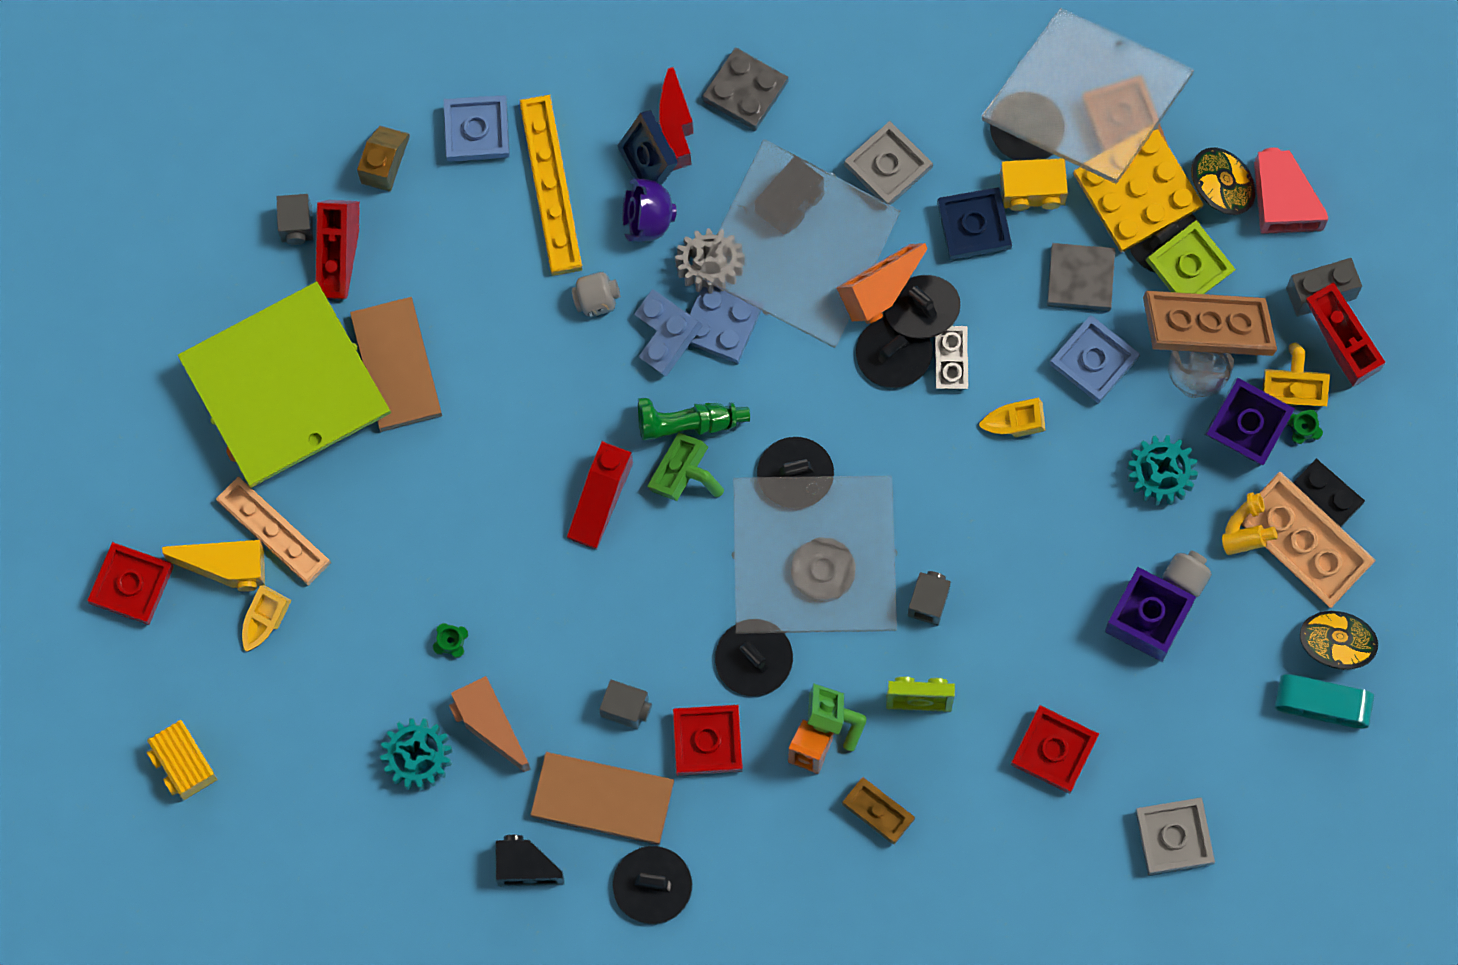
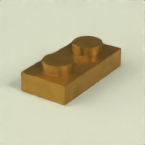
(878, 810)

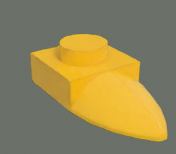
(1016, 418)
(263, 616)

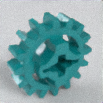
(1153, 462)
(413, 767)

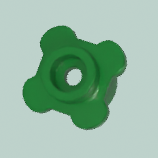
(1310, 419)
(445, 632)

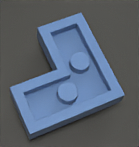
(673, 334)

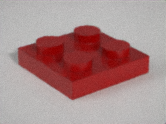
(130, 583)
(707, 740)
(1054, 749)

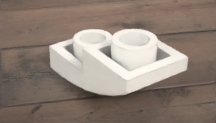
(951, 358)

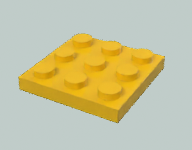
(1146, 196)

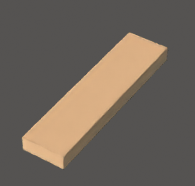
(273, 531)

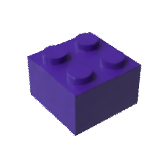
(1249, 421)
(1150, 614)

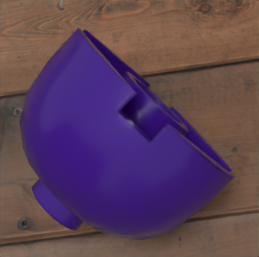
(647, 210)

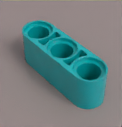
(1324, 701)

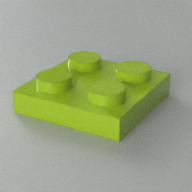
(1190, 262)
(924, 696)

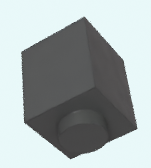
(294, 218)
(929, 597)
(625, 704)

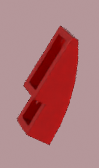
(675, 118)

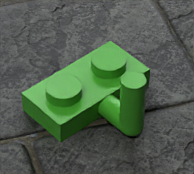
(679, 466)
(828, 715)

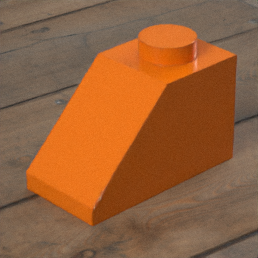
(809, 747)

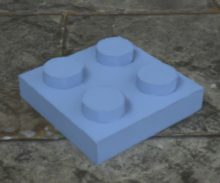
(476, 128)
(725, 323)
(1094, 359)

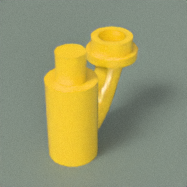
(1242, 540)

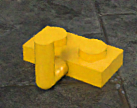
(1296, 385)

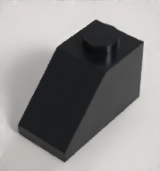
(524, 864)

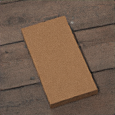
(1209, 323)
(397, 362)
(602, 798)

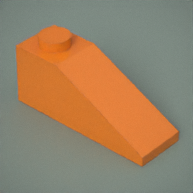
(880, 285)

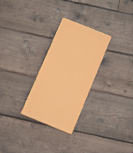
(1310, 541)

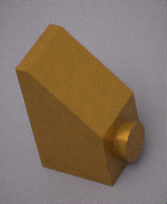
(382, 158)

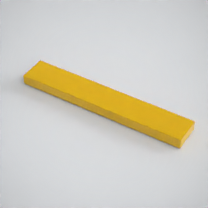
(551, 185)

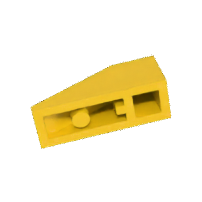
(230, 563)

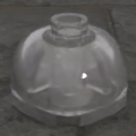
(1200, 372)

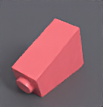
(1285, 195)

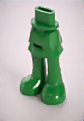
(702, 418)

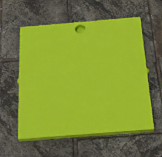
(284, 384)

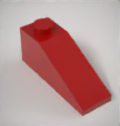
(336, 245)
(1345, 335)
(600, 494)

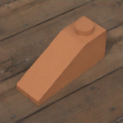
(485, 718)

